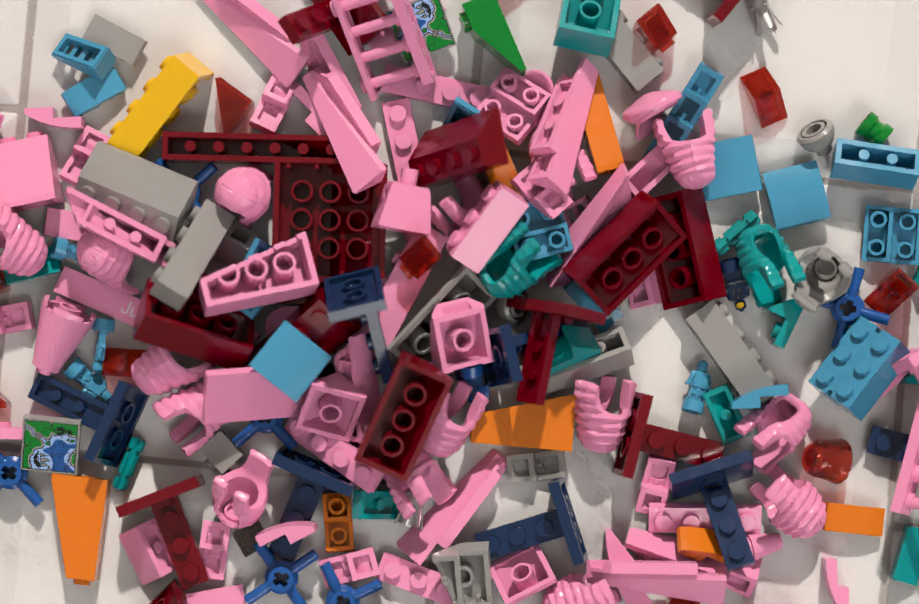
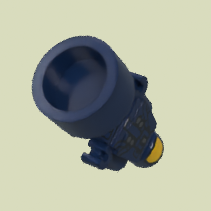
(736, 289)

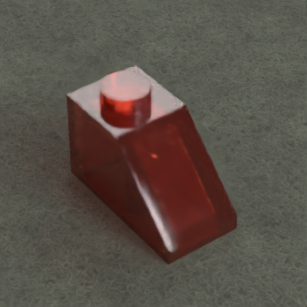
(656, 29)
(420, 258)

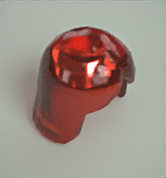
(828, 459)

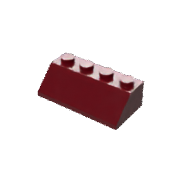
(460, 149)
(625, 252)
(693, 268)
(315, 324)
(215, 339)
(403, 416)

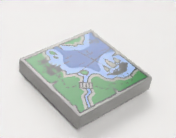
(433, 26)
(50, 444)

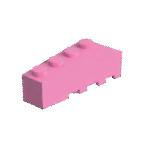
(262, 279)

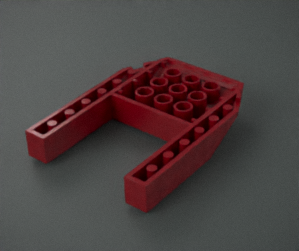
(308, 195)

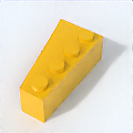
(159, 103)

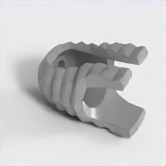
(825, 278)

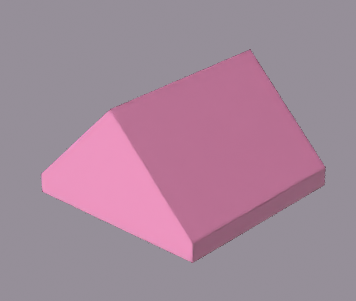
(331, 408)
(522, 574)

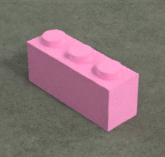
(486, 226)

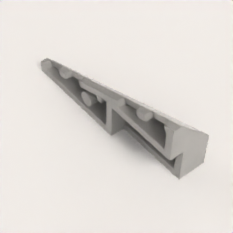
(466, 572)

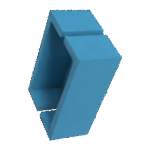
(859, 368)

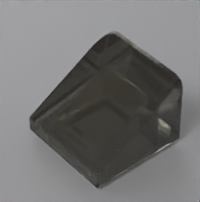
(246, 538)

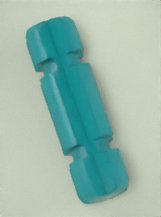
(731, 235)
(128, 463)

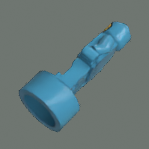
(62, 249)
(103, 327)
(698, 383)
(93, 384)

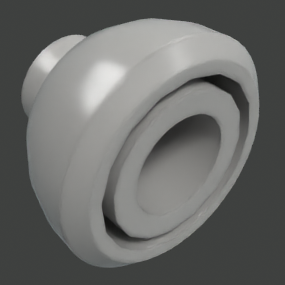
(817, 137)
(509, 314)

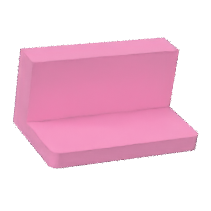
(147, 551)

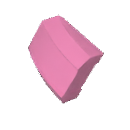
(459, 335)

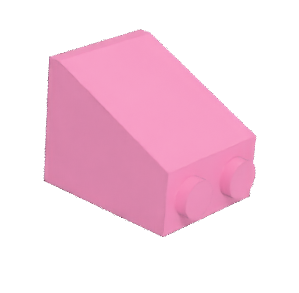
(29, 172)

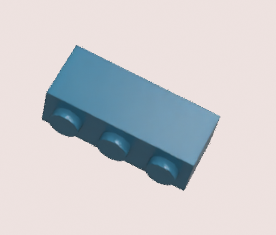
(875, 164)

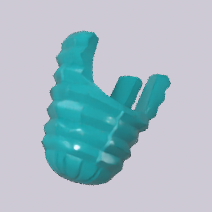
(761, 258)
(513, 272)

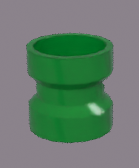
(873, 129)

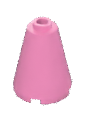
(59, 333)

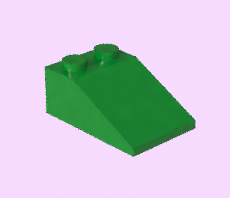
(490, 30)

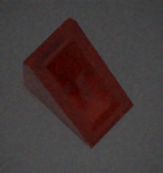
(764, 97)
(232, 105)
(891, 291)
(119, 361)

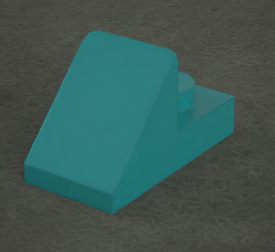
(789, 313)
(573, 347)
(373, 505)

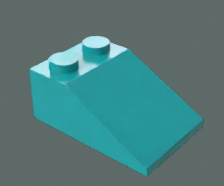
(587, 25)

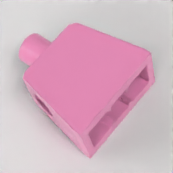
(404, 206)

